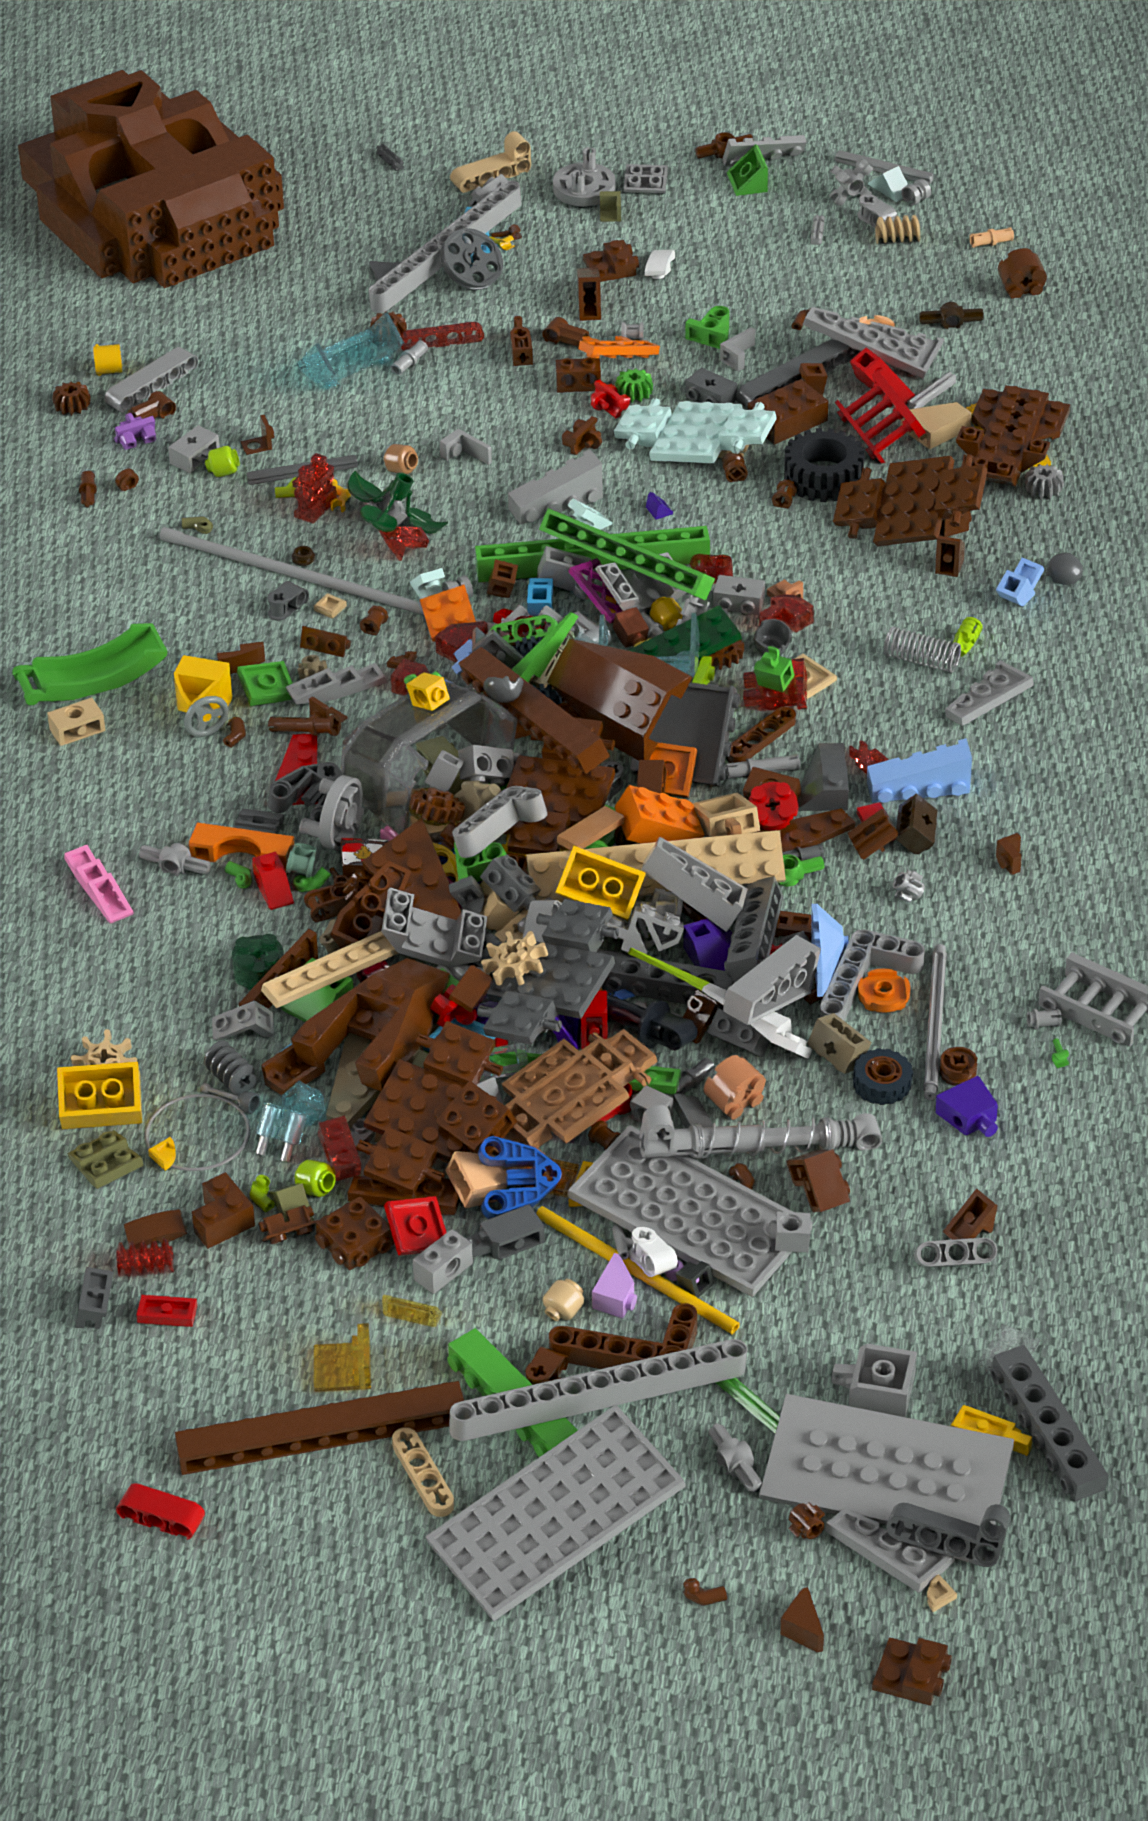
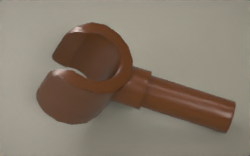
(512, 231)
(337, 878)

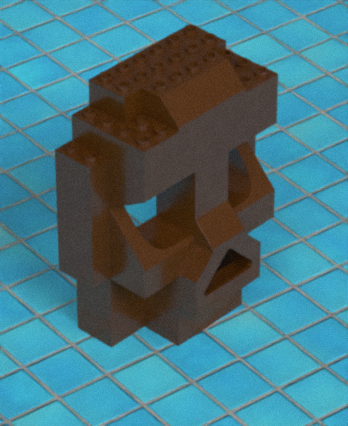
(175, 208)

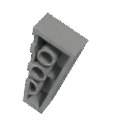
(774, 982)

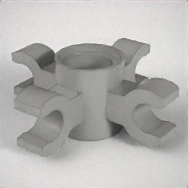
(850, 181)

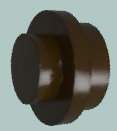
(303, 556)

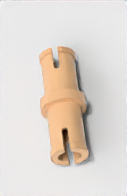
(991, 237)

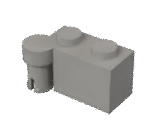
(556, 564)

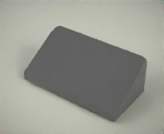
(690, 1110)

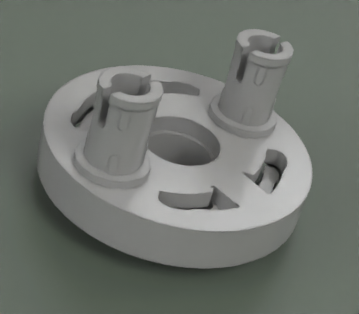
(583, 181)
(340, 812)

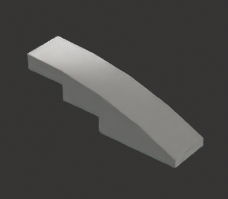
(332, 686)

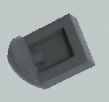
(468, 894)

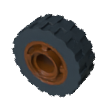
(882, 1076)

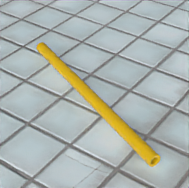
(657, 1282)

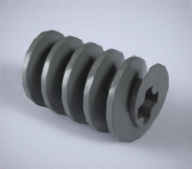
(230, 1067)

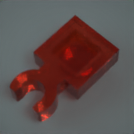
(866, 757)

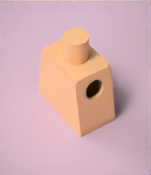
(473, 1179)

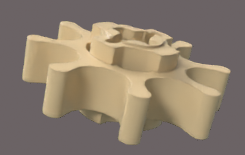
(514, 958)
(103, 1052)

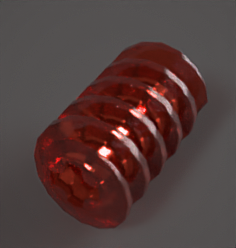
(144, 1257)

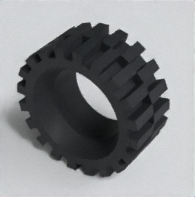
(817, 480)

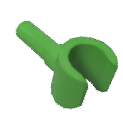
(1060, 1057)

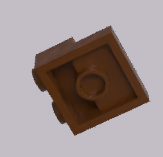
(614, 261)
(912, 1670)

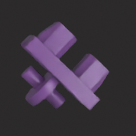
(135, 428)

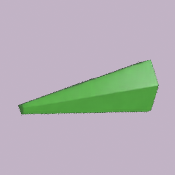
(540, 656)

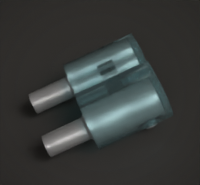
(282, 1125)

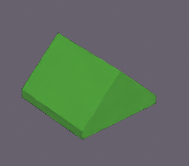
(749, 173)

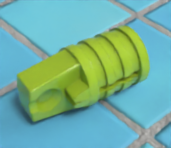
(966, 635)

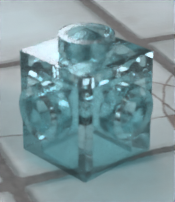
(306, 1100)

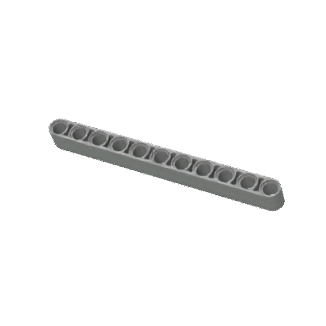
(427, 259)
(597, 1389)

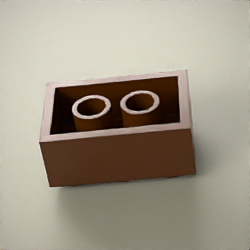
(796, 409)

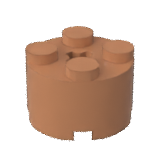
(735, 1086)

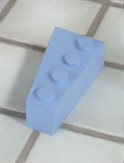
(927, 774)

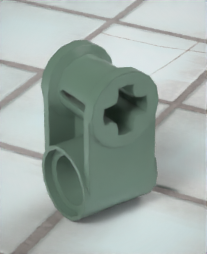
(301, 859)

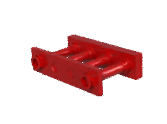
(890, 399)

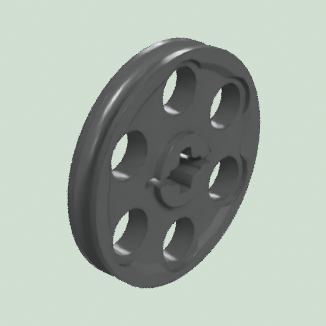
(479, 257)

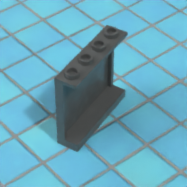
(703, 722)

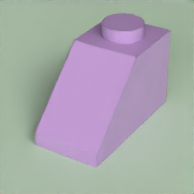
(614, 1289)

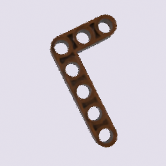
(609, 1350)

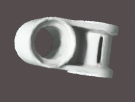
(651, 1252)

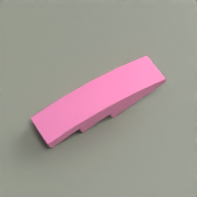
(98, 884)

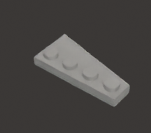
(769, 148)
(992, 691)
(904, 1561)

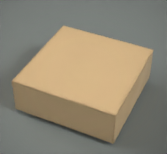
(330, 605)

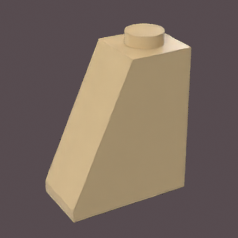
(940, 423)

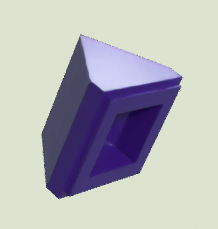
(657, 506)

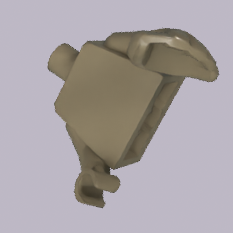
(475, 796)

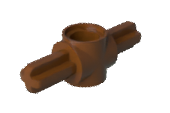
(718, 145)

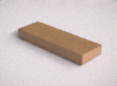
(591, 828)

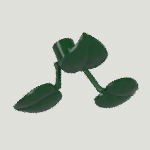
(399, 490)

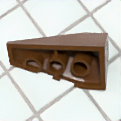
(366, 911)

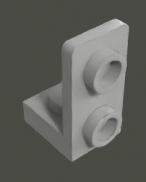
(733, 349)
(461, 441)
(243, 1018)

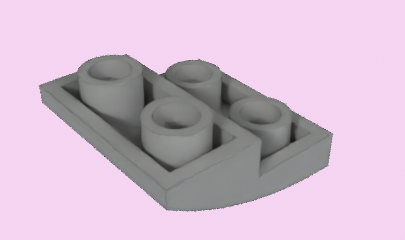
(645, 178)

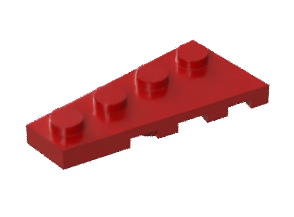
(300, 752)

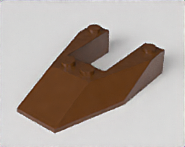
(383, 1008)

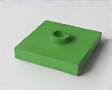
(265, 682)

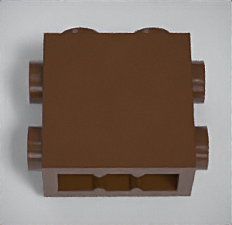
(354, 1234)

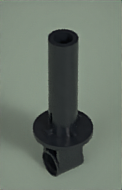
(653, 1023)

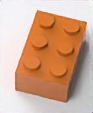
(657, 815)

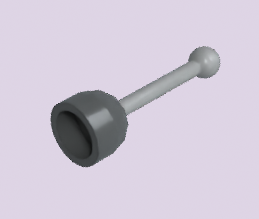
(247, 1100)

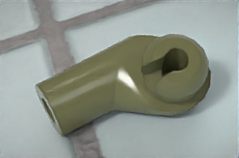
(199, 523)

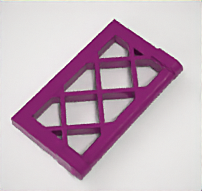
(590, 588)

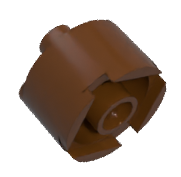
(1022, 273)

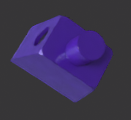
(969, 1107)

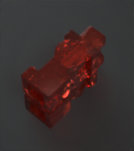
(314, 489)
(771, 699)

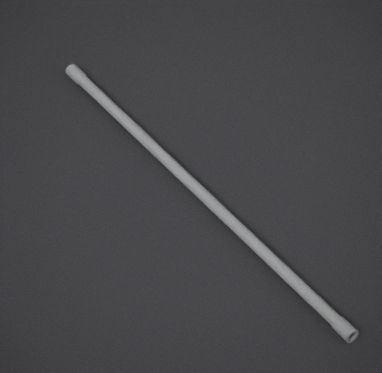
(179, 538)

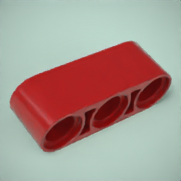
(160, 1509)

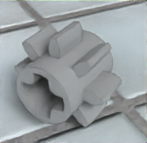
(908, 886)

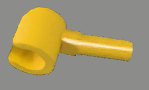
(504, 243)

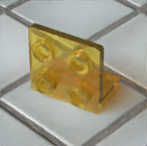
(344, 1364)

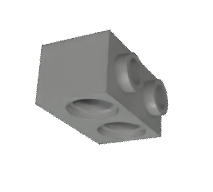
(486, 764)

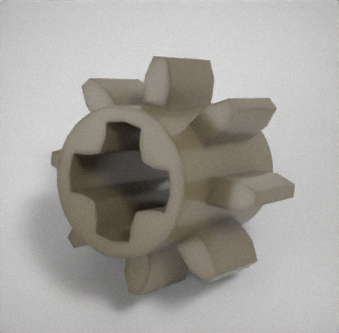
(310, 666)

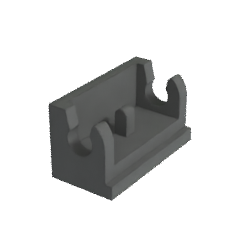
(94, 1297)

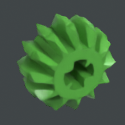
(634, 384)

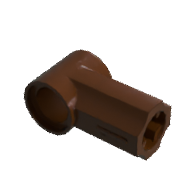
(561, 331)
(157, 405)

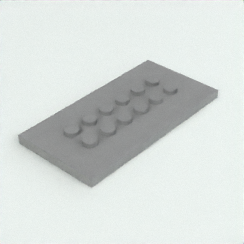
(877, 1459)

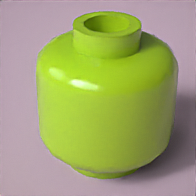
(222, 461)
(316, 1177)

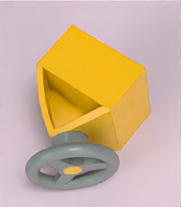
(203, 692)

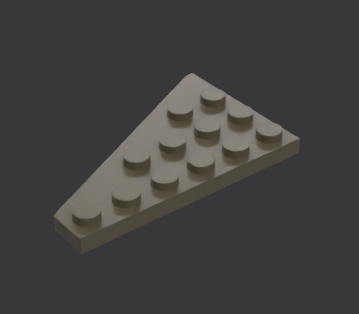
(348, 1094)

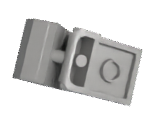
(664, 929)

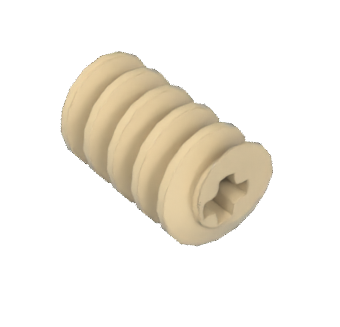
(897, 228)

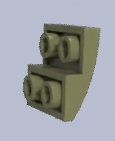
(105, 1159)

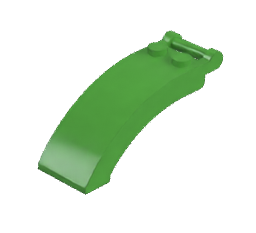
(93, 670)

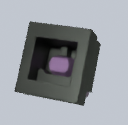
(692, 1277)

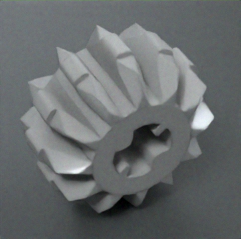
(1044, 481)

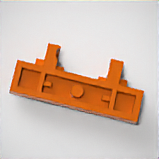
(621, 346)

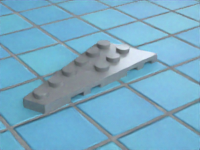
(889, 343)

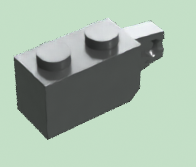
(508, 1233)

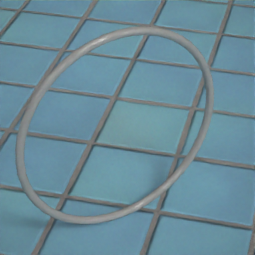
(209, 1096)

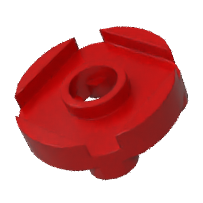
(778, 793)

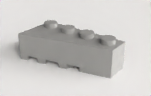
(576, 480)
(695, 883)

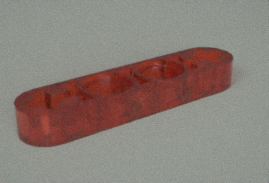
(441, 335)

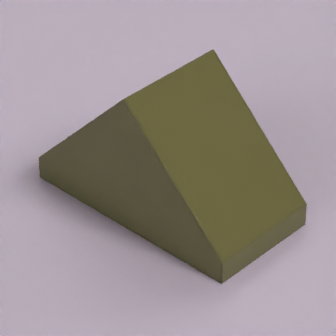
(289, 1198)

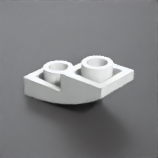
(659, 263)

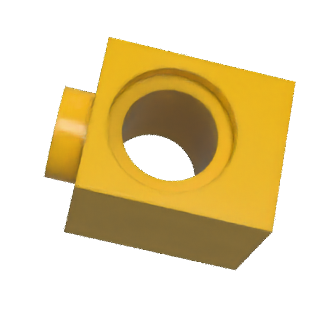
(427, 691)

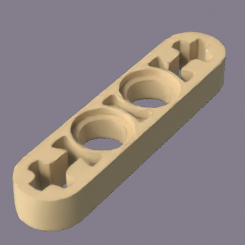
(423, 1472)

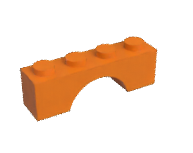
(214, 841)

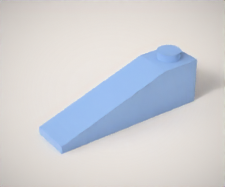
(828, 936)

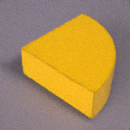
(163, 1153)

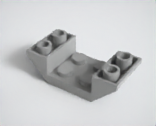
(634, 588)
(432, 935)

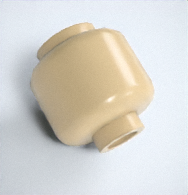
(563, 1300)

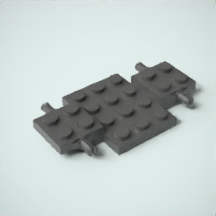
(568, 979)

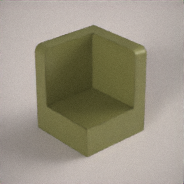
(610, 206)

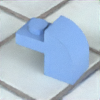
(1019, 585)

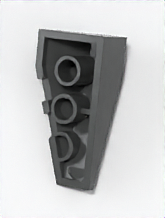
(825, 780)

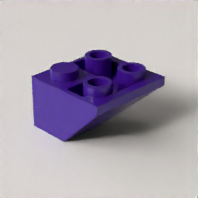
(706, 944)

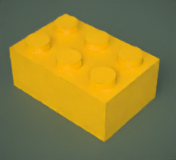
(99, 1095)

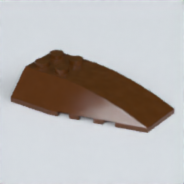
(619, 689)

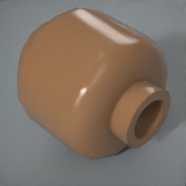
(400, 458)

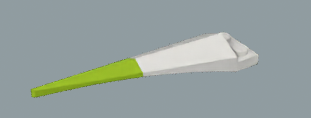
(773, 1026)

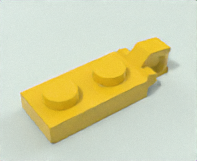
(979, 1421)

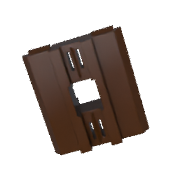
(873, 834)

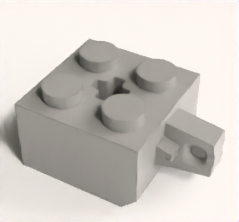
(879, 1379)

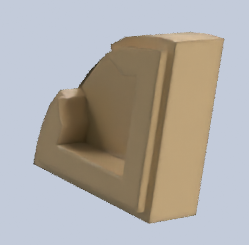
(939, 1593)

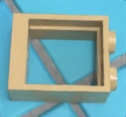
(715, 811)

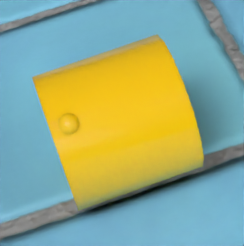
(107, 359)

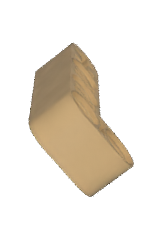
(510, 163)

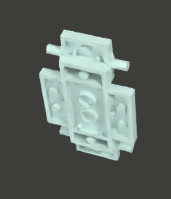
(694, 429)

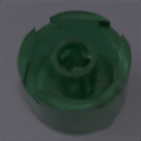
(254, 958)

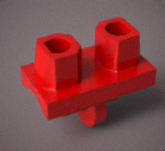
(607, 398)
(449, 1010)

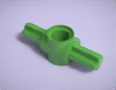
(796, 869)

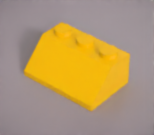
(600, 882)

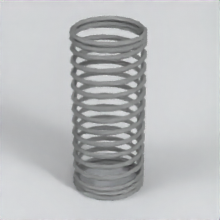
(895, 646)

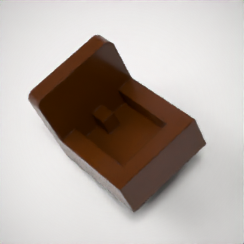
(1008, 853)

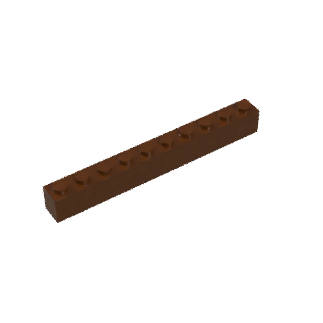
(538, 714)
(315, 1428)

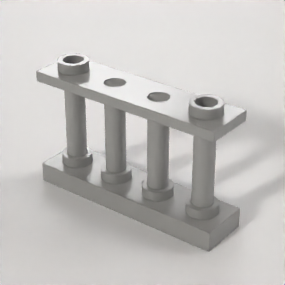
(1099, 980)

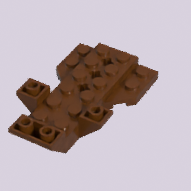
(1012, 431)

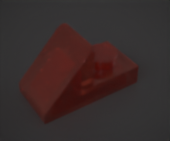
(405, 537)

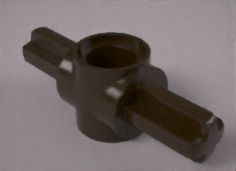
(951, 315)

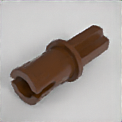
(87, 488)

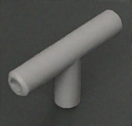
(622, 1243)

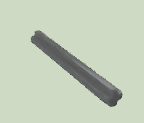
(291, 471)

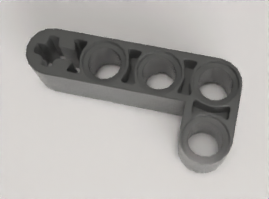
(947, 1528)

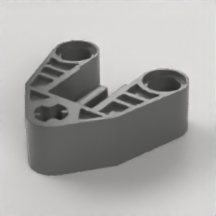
(293, 785)

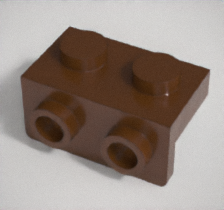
(285, 1071)

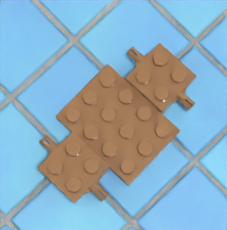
(574, 1088)

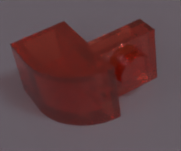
(791, 610)

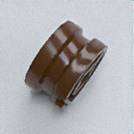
(958, 1065)

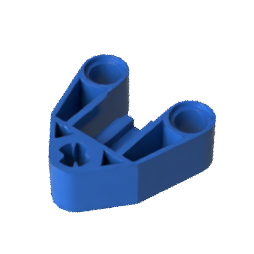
(518, 1155)

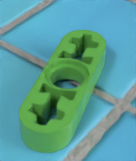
(539, 621)

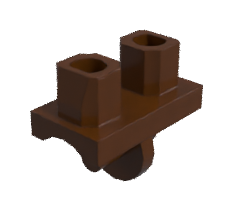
(583, 436)
(701, 1012)

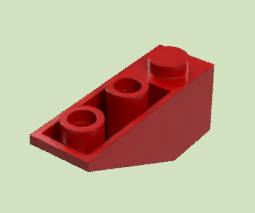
(867, 363)

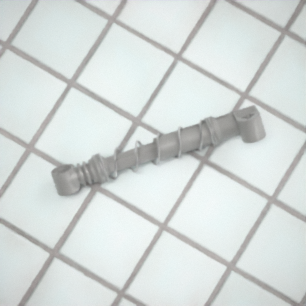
(699, 1141)

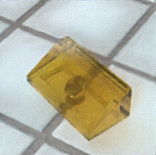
(411, 1311)

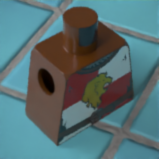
(355, 851)

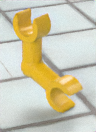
(343, 497)

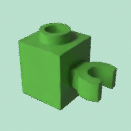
(774, 670)

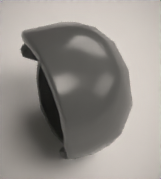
(1064, 569)
(772, 633)
(503, 689)

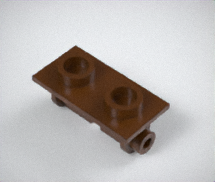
(324, 641)
(277, 1228)

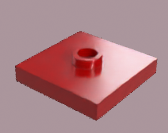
(414, 1224)

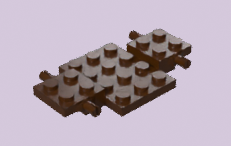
(911, 500)
(566, 793)
(414, 1101)

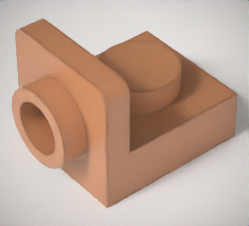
(786, 588)

